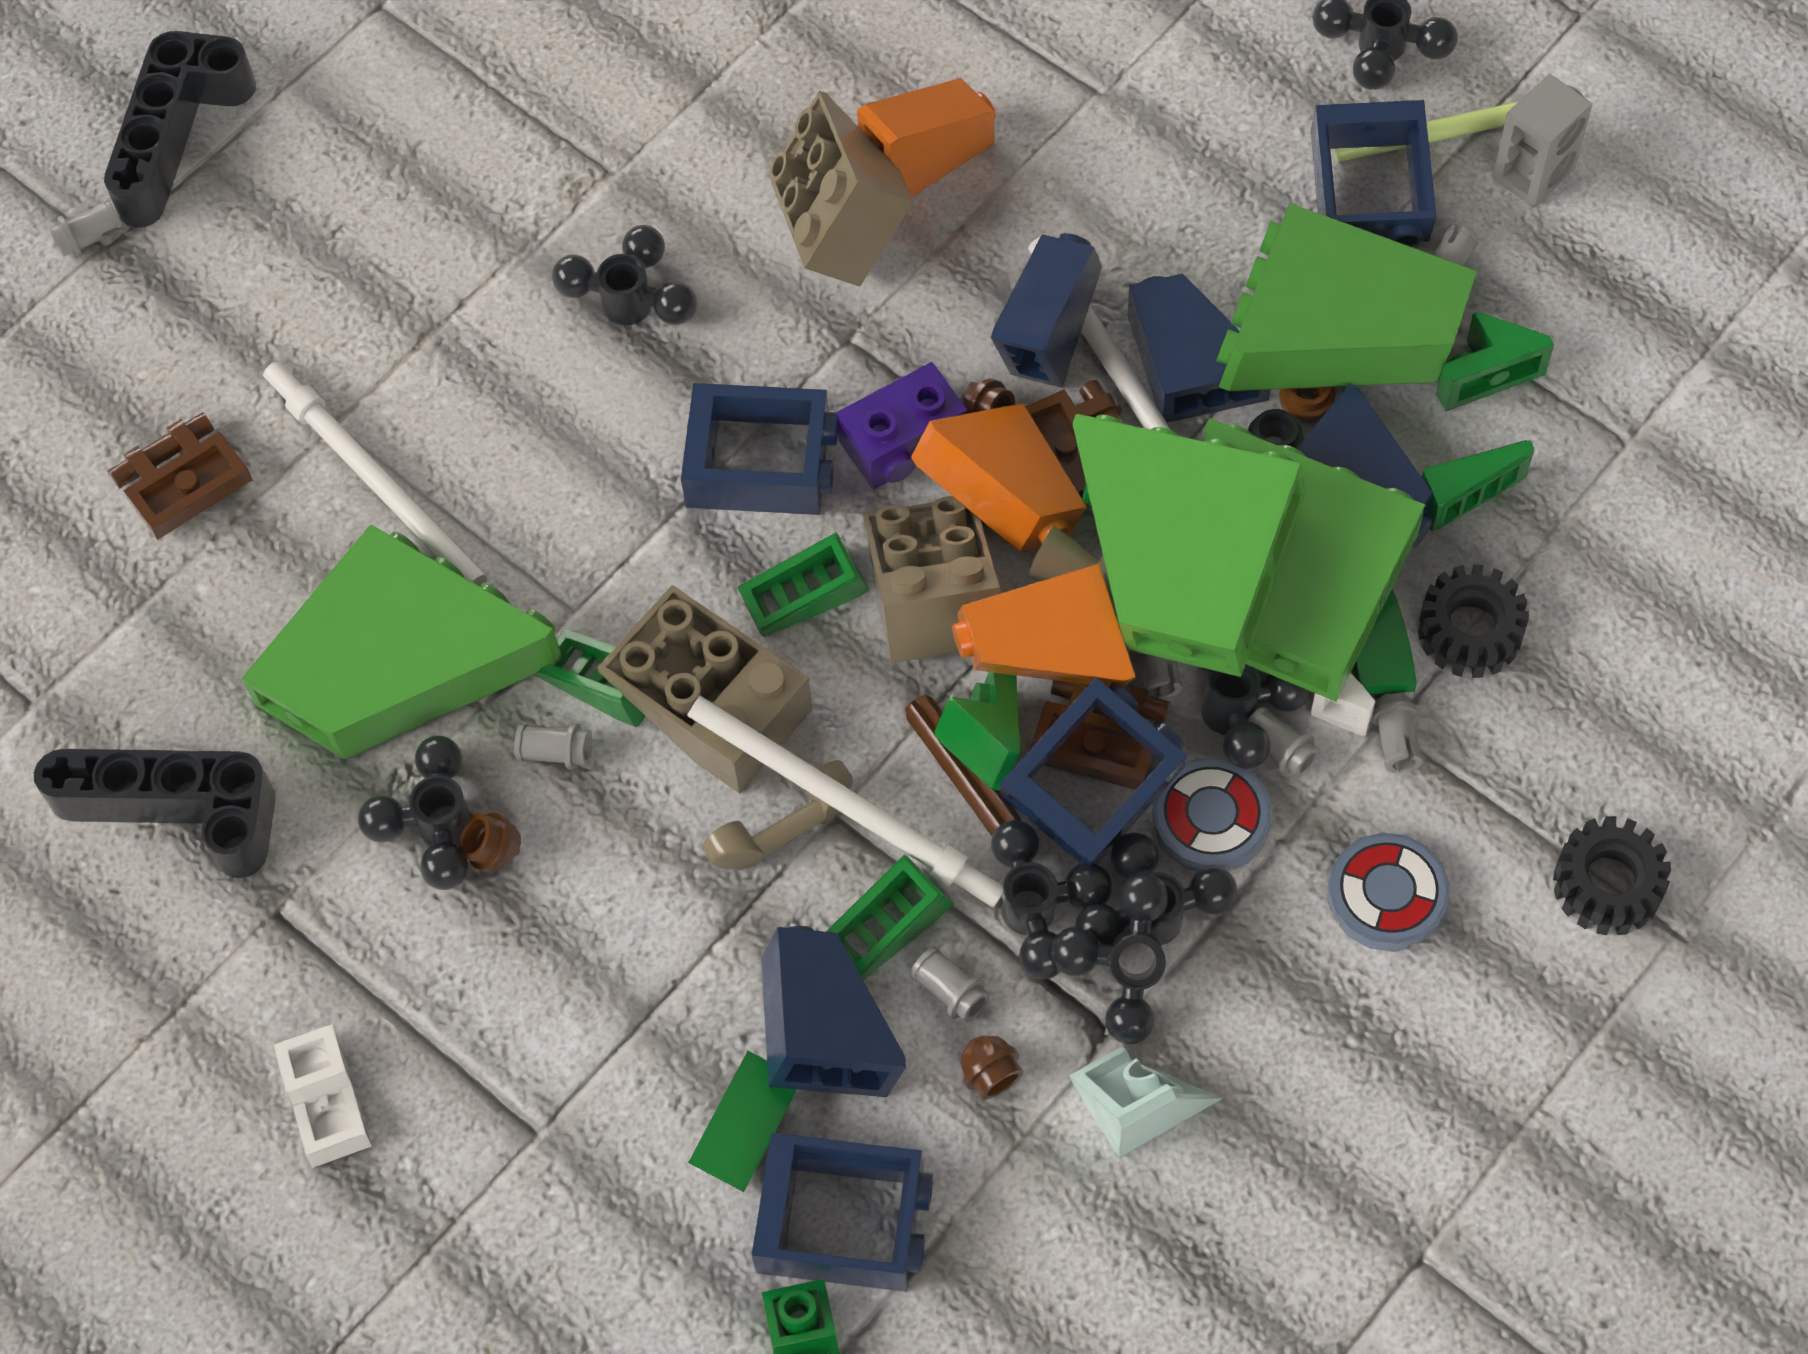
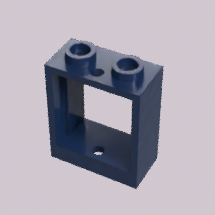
(1377, 126)
(757, 490)
(1057, 820)
(798, 1153)

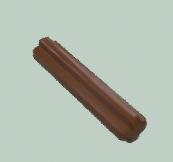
(985, 802)

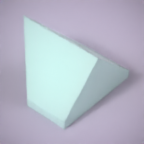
(1135, 1099)

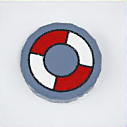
(1212, 815)
(1388, 891)

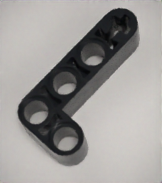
(173, 81)
(84, 784)

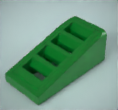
(1474, 479)
(811, 560)
(592, 689)
(871, 903)

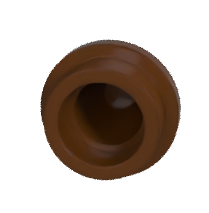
(986, 396)
(490, 841)
(990, 1066)

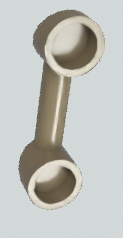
(735, 848)

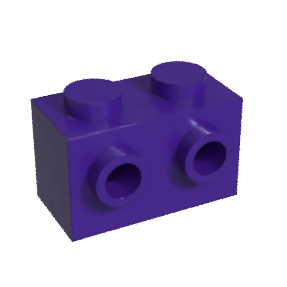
(889, 423)

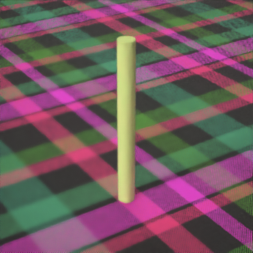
(1440, 130)

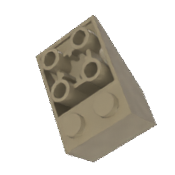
(837, 193)
(924, 570)
(691, 652)

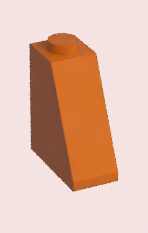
(930, 130)
(1001, 473)
(1047, 631)

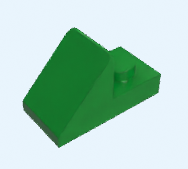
(1498, 359)
(984, 729)

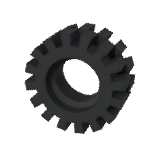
(1477, 592)
(1622, 845)

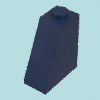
(1048, 309)
(1179, 347)
(1358, 440)
(823, 1019)

